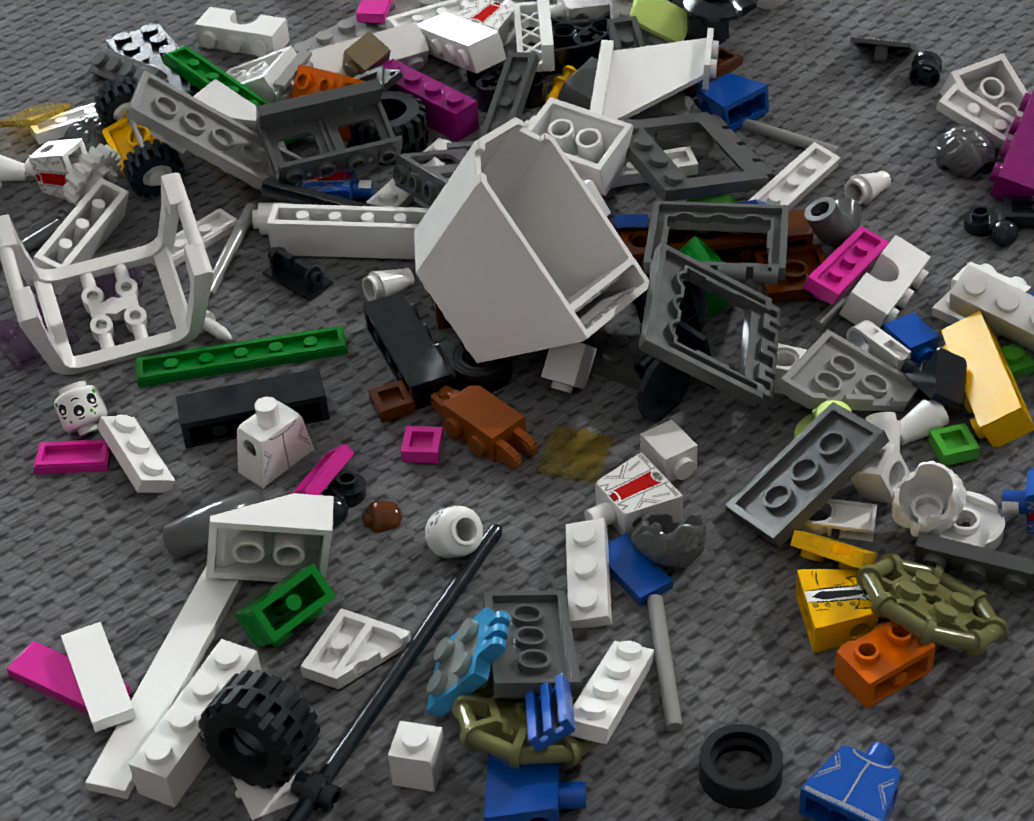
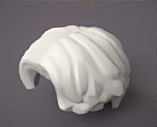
(928, 499)

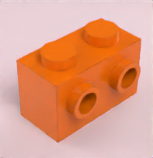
(882, 662)

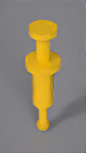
(558, 82)

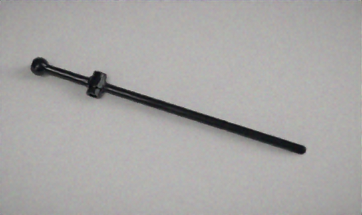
(316, 789)

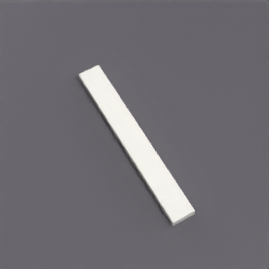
(164, 681)

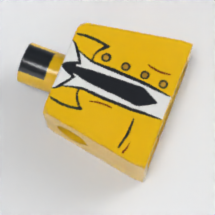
(833, 607)

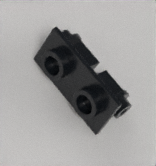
(295, 275)

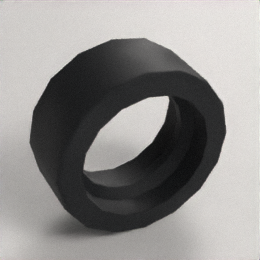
(740, 793)

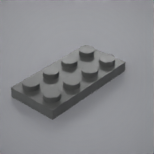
(806, 473)
(536, 645)

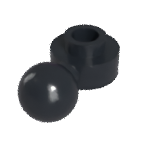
(983, 221)
(348, 491)

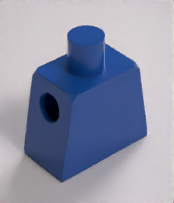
(734, 99)
(529, 792)

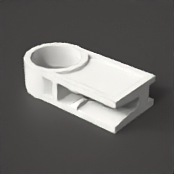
(878, 343)
(853, 519)

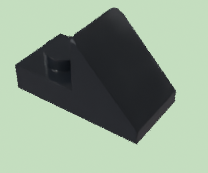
(940, 377)

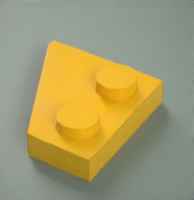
(817, 547)

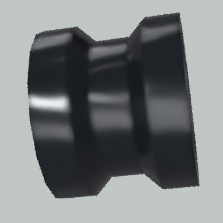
(923, 77)

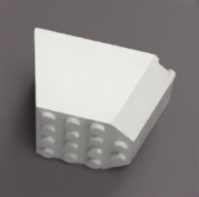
(522, 249)

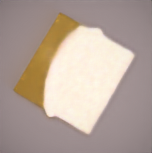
(35, 114)
(575, 454)

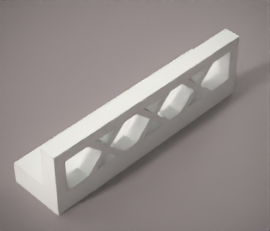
(541, 35)

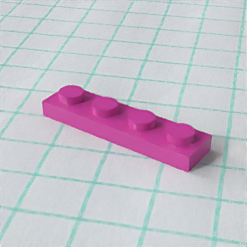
(845, 266)

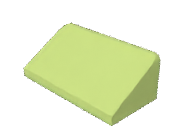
(661, 19)

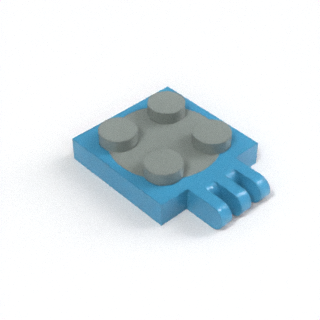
(466, 659)

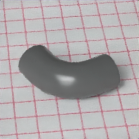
(833, 219)
(191, 532)

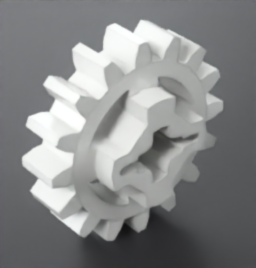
(91, 166)

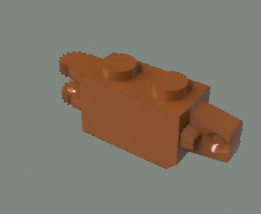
(484, 424)

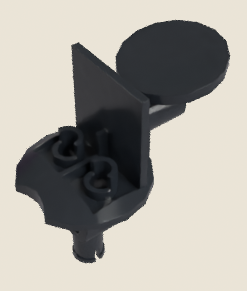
(713, 14)
(661, 383)

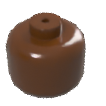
(382, 516)

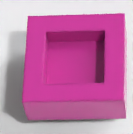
(422, 444)

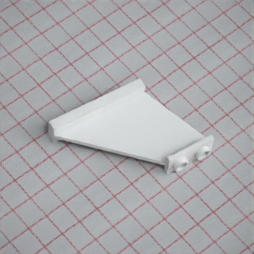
(646, 75)

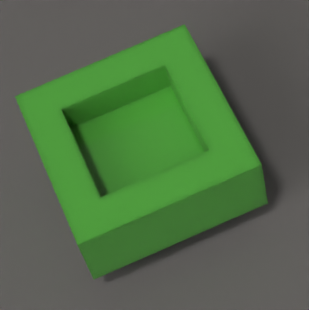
(1018, 360)
(953, 444)

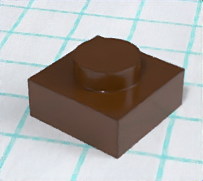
(391, 401)

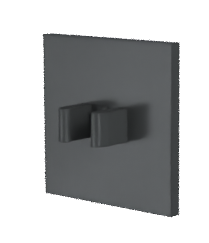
(882, 46)

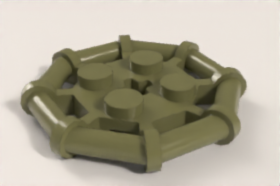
(931, 604)
(509, 722)

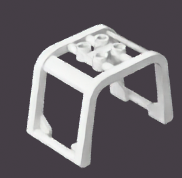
(54, 343)

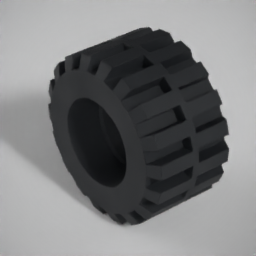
(406, 118)
(259, 729)

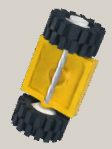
(142, 154)

